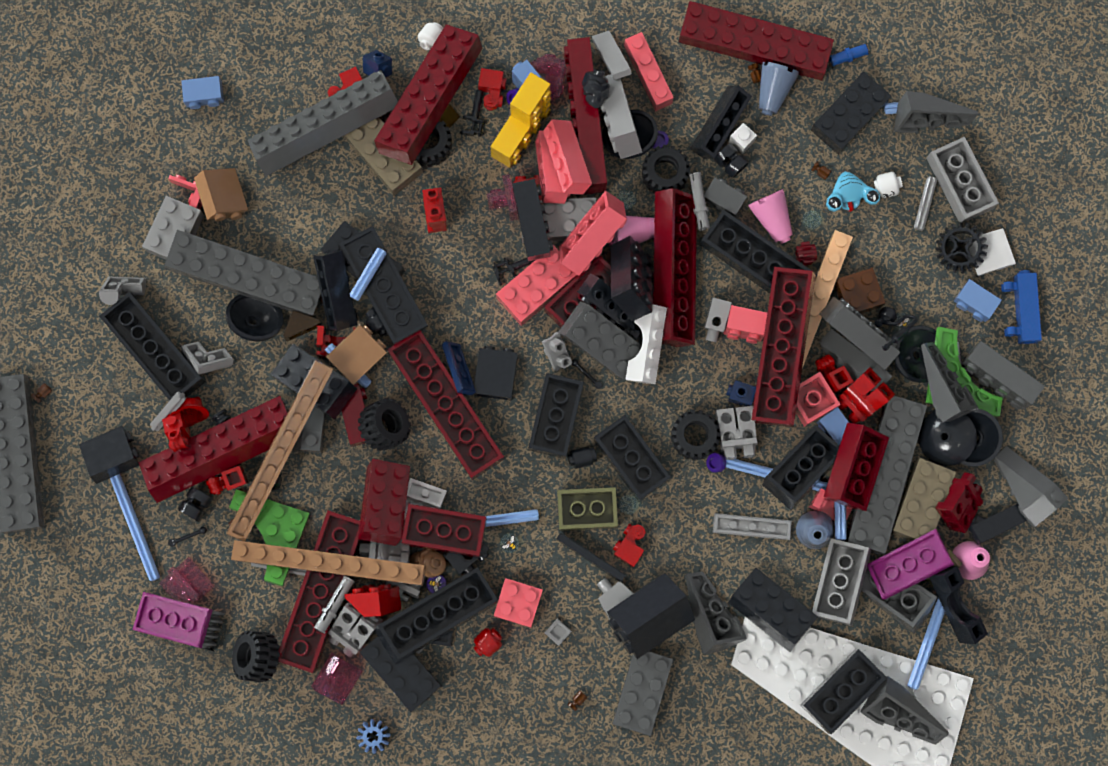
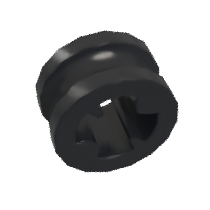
(221, 417)

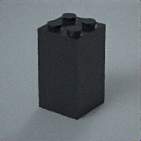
(650, 616)

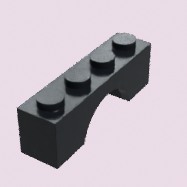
(966, 625)

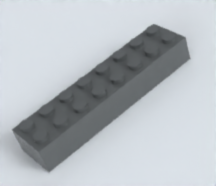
(322, 123)
(243, 273)
(902, 423)
(19, 469)

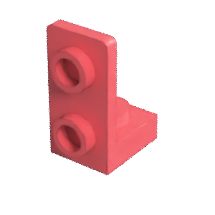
(194, 199)
(825, 505)

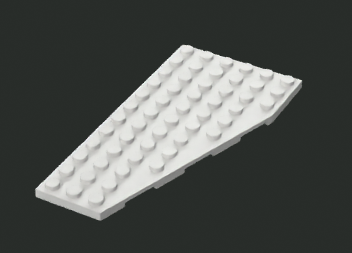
(799, 672)

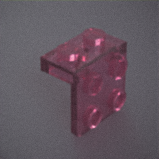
(554, 72)

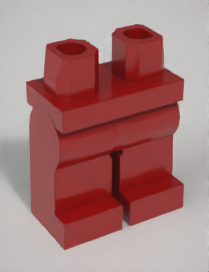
(434, 210)
(858, 399)

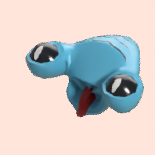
(849, 192)

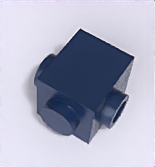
(377, 61)
(747, 390)

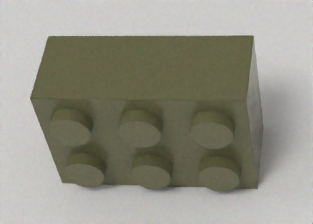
(587, 509)

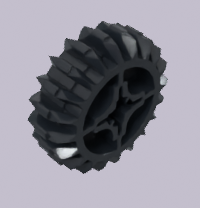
(968, 242)

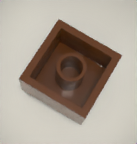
(860, 290)

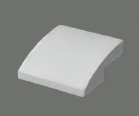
(998, 252)
(424, 495)

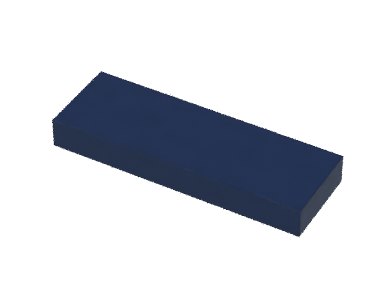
(458, 368)

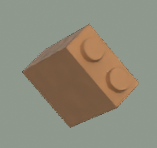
(221, 194)
(357, 353)

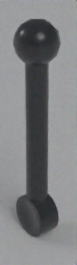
(598, 384)
(172, 542)

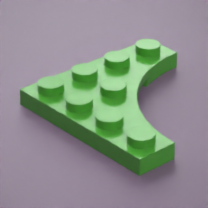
(947, 344)
(279, 527)

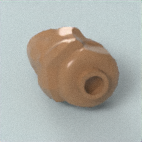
(433, 560)

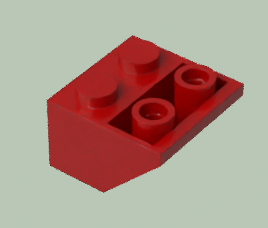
(376, 600)

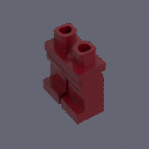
(961, 503)

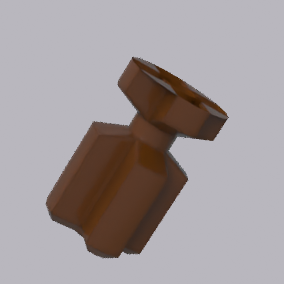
(755, 74)
(822, 171)
(43, 391)
(578, 699)

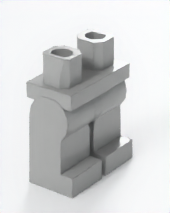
(737, 438)
(381, 551)
(349, 633)

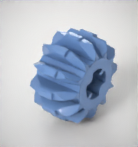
(374, 743)

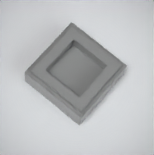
(558, 632)

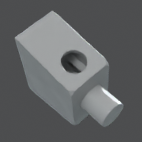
(717, 309)
(612, 594)

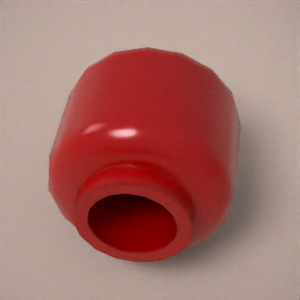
(487, 642)

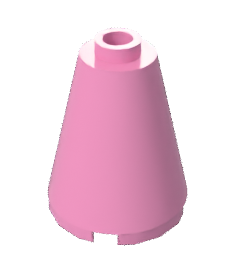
(774, 216)
(638, 228)
(974, 559)

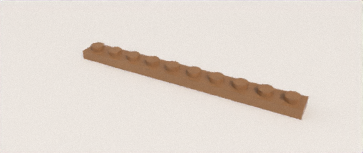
(279, 450)
(328, 563)

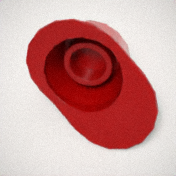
(192, 411)

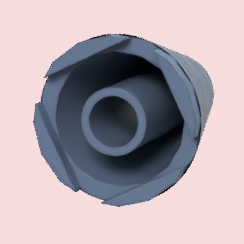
(774, 86)
(812, 522)

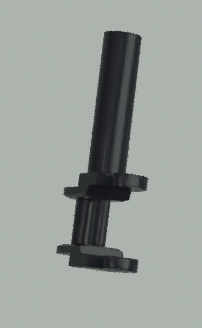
(475, 115)
(511, 268)

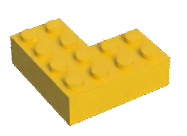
(527, 111)

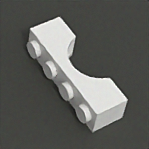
(645, 365)

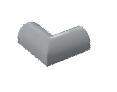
(118, 286)
(206, 361)

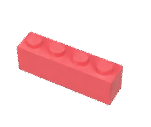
(648, 71)
(567, 157)
(549, 180)

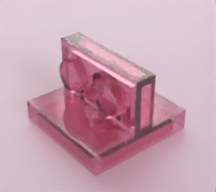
(500, 199)
(186, 582)
(336, 679)

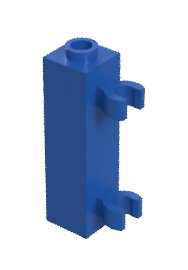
(1026, 307)

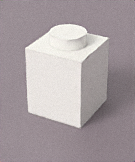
(743, 138)

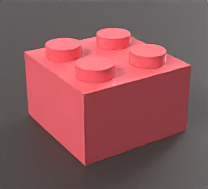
(745, 324)
(815, 399)
(518, 603)

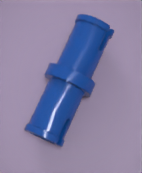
(848, 55)

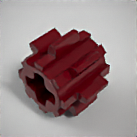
(806, 253)

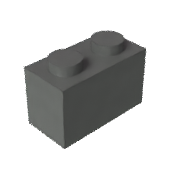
(724, 197)

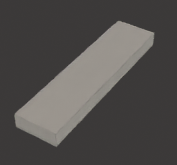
(611, 55)
(752, 526)

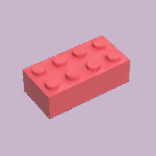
(592, 233)
(535, 287)

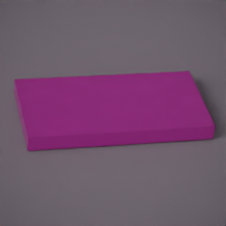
(910, 564)
(172, 620)

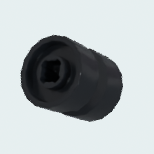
(734, 166)
(192, 510)

